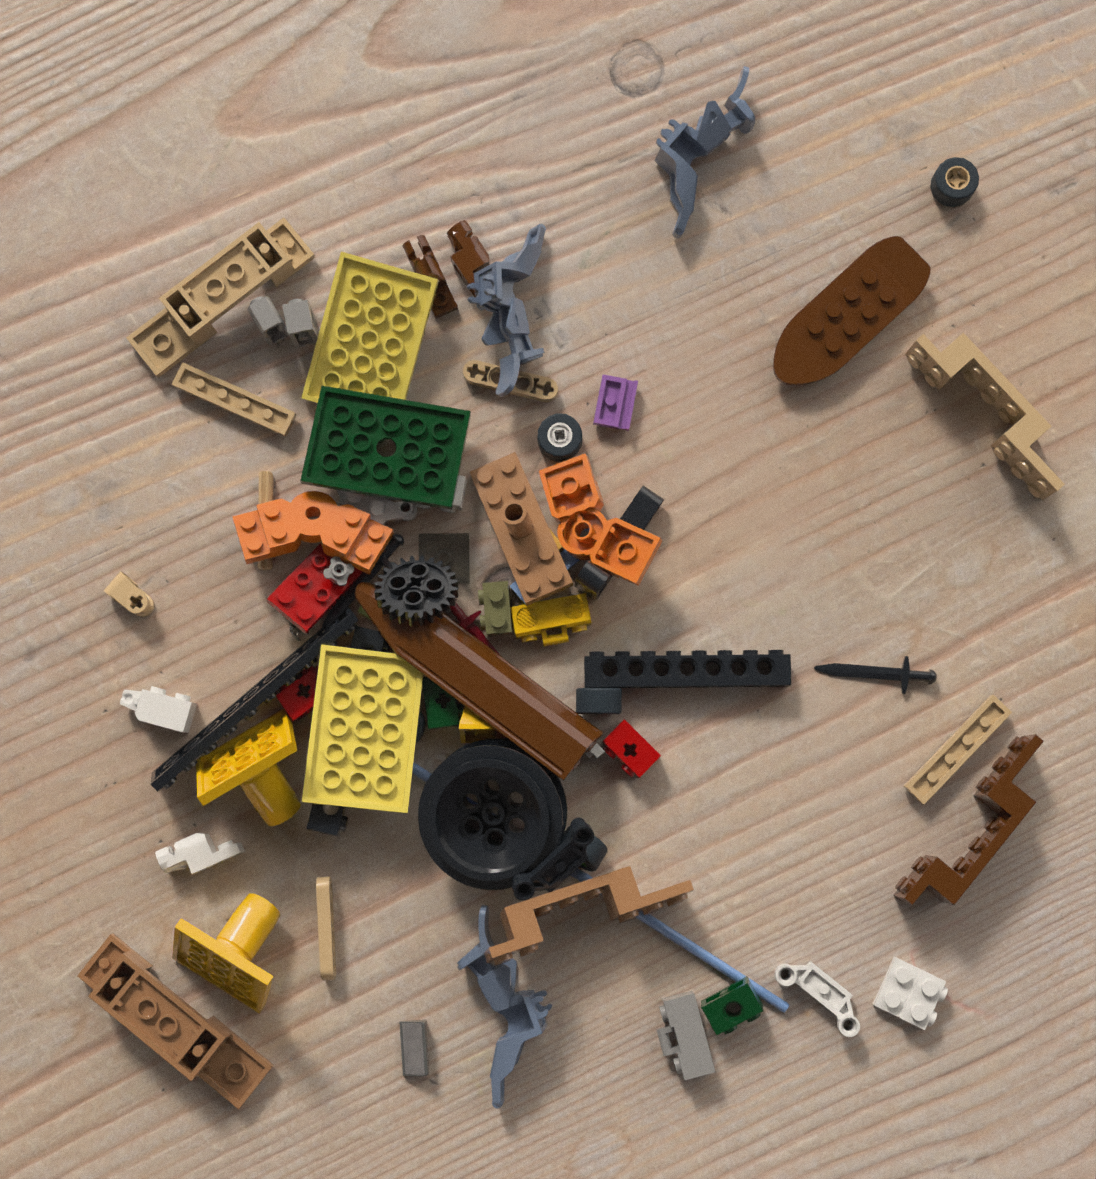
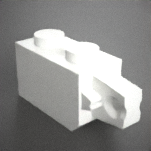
(161, 709)

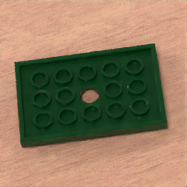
(346, 439)

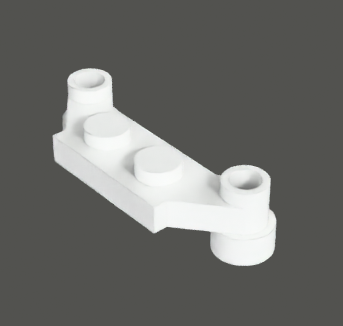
(379, 508)
(824, 990)

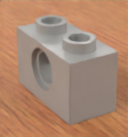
(300, 322)

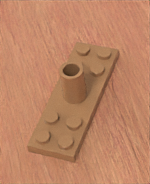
(521, 529)

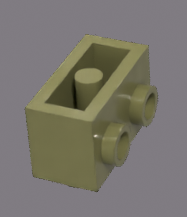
(496, 608)

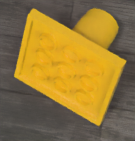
(251, 763)
(228, 958)

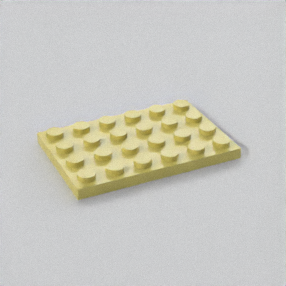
(370, 329)
(362, 730)

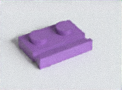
(615, 402)

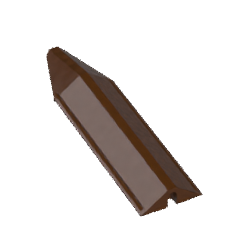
(488, 686)

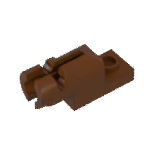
(469, 252)
(428, 266)

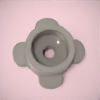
(338, 578)

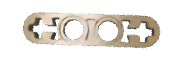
(542, 381)
(326, 928)

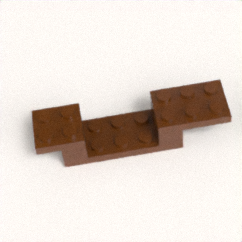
(1003, 799)

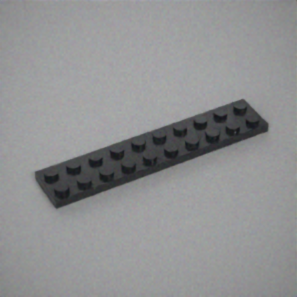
(246, 705)

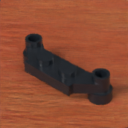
(557, 865)

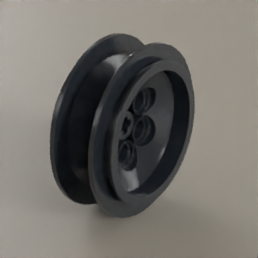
(472, 854)

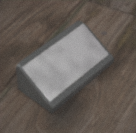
(414, 1048)

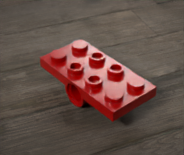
(307, 593)

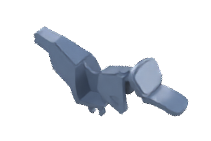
(687, 144)
(509, 321)
(520, 1008)

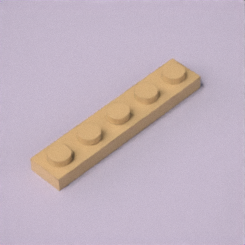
(234, 399)
(957, 749)

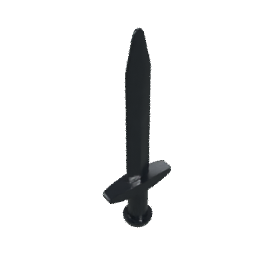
(349, 596)
(884, 673)

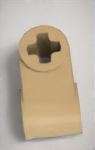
(128, 593)

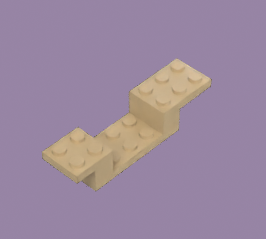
(215, 290)
(995, 390)

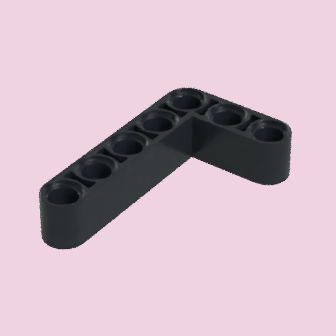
(639, 513)

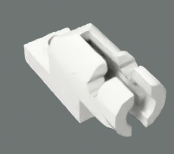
(197, 853)

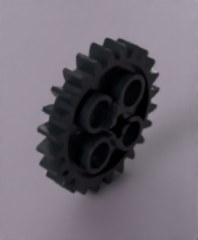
(416, 590)

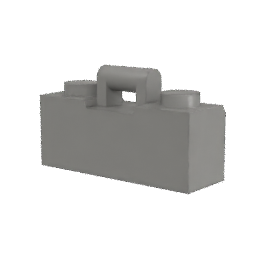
(692, 1048)

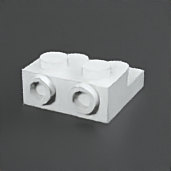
(910, 993)

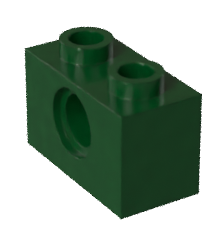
(741, 993)

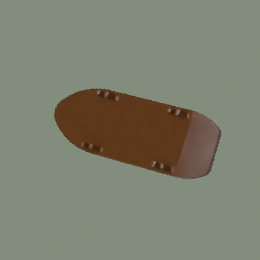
(850, 312)

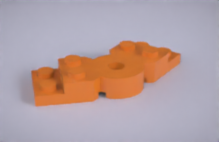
(577, 504)
(342, 530)

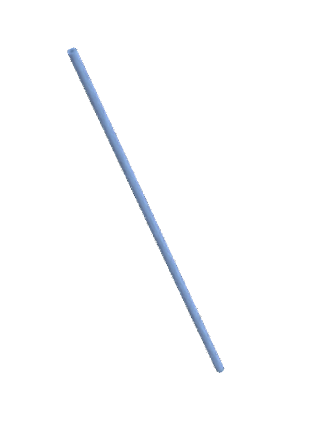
(668, 932)

